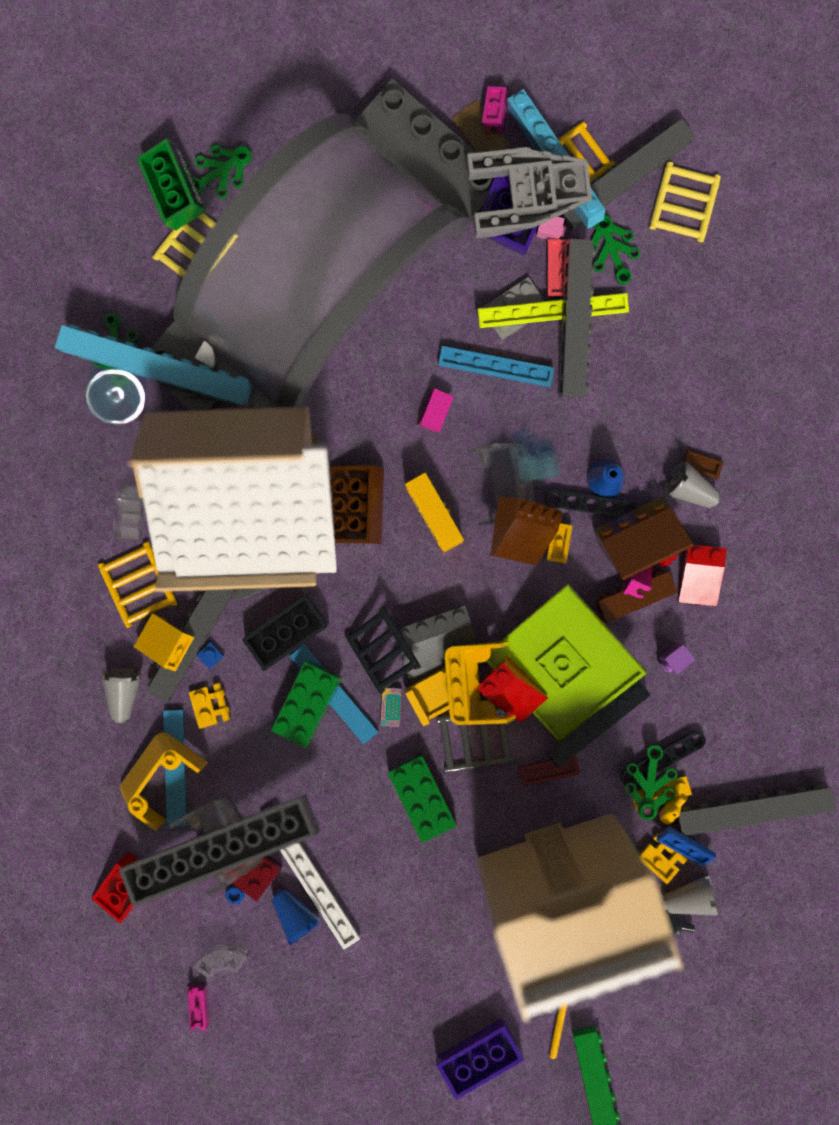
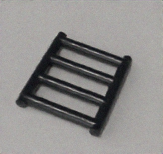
(403, 647)

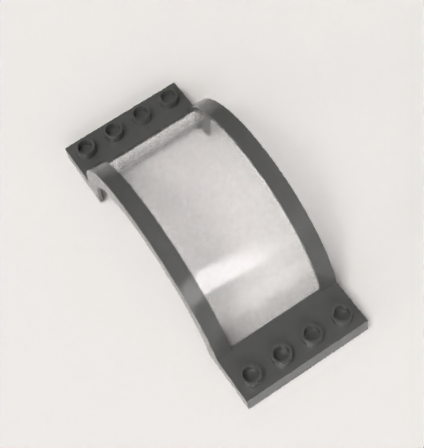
(318, 245)

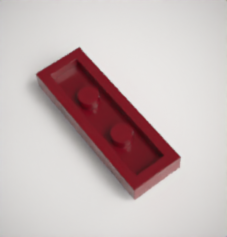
(547, 771)

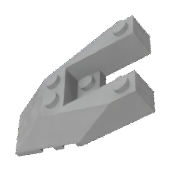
(539, 185)

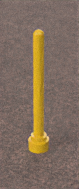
(558, 1031)

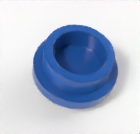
(234, 895)

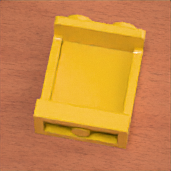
(163, 642)
(429, 696)

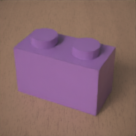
(675, 659)

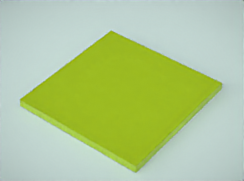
(570, 660)

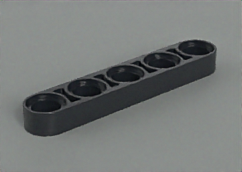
(582, 500)
(669, 751)

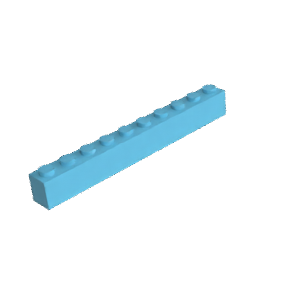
(153, 366)

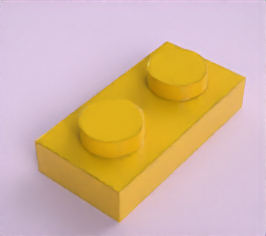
(560, 545)

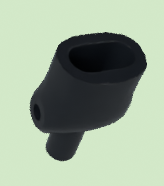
(676, 924)

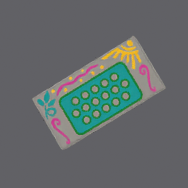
(391, 707)

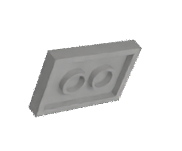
(519, 294)

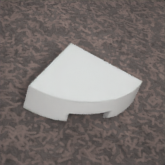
(206, 355)

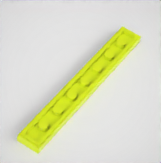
(547, 311)

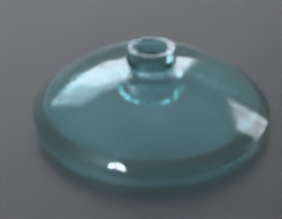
(112, 407)

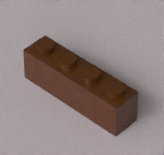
(619, 604)

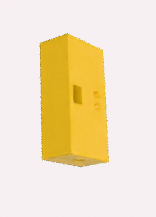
(434, 513)

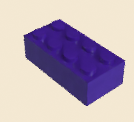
(479, 1059)

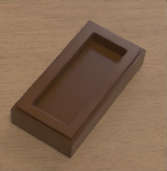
(704, 465)

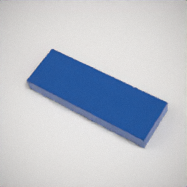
(686, 846)

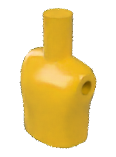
(672, 809)

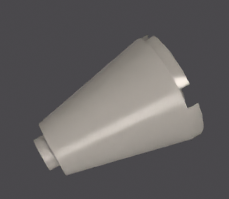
(691, 487)
(120, 692)
(692, 898)

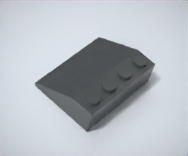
(433, 637)

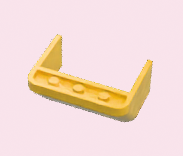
(462, 685)
(162, 750)

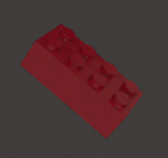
(259, 878)

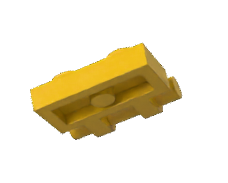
(203, 706)
(658, 863)

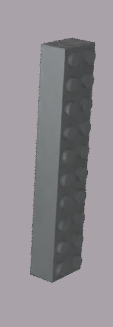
(220, 850)

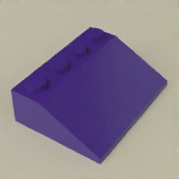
(500, 199)

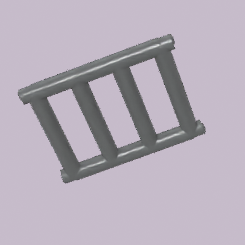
(469, 763)

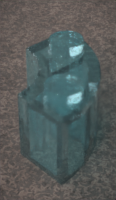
(538, 467)

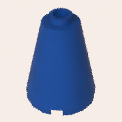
(600, 480)
(293, 915)

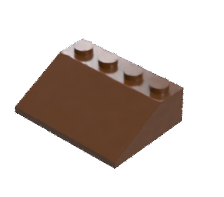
(357, 503)
(523, 530)
(642, 538)

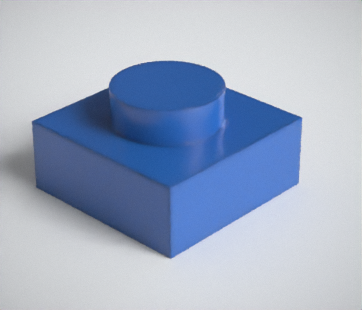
(210, 655)

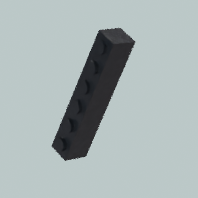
(598, 724)

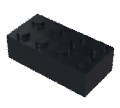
(285, 632)

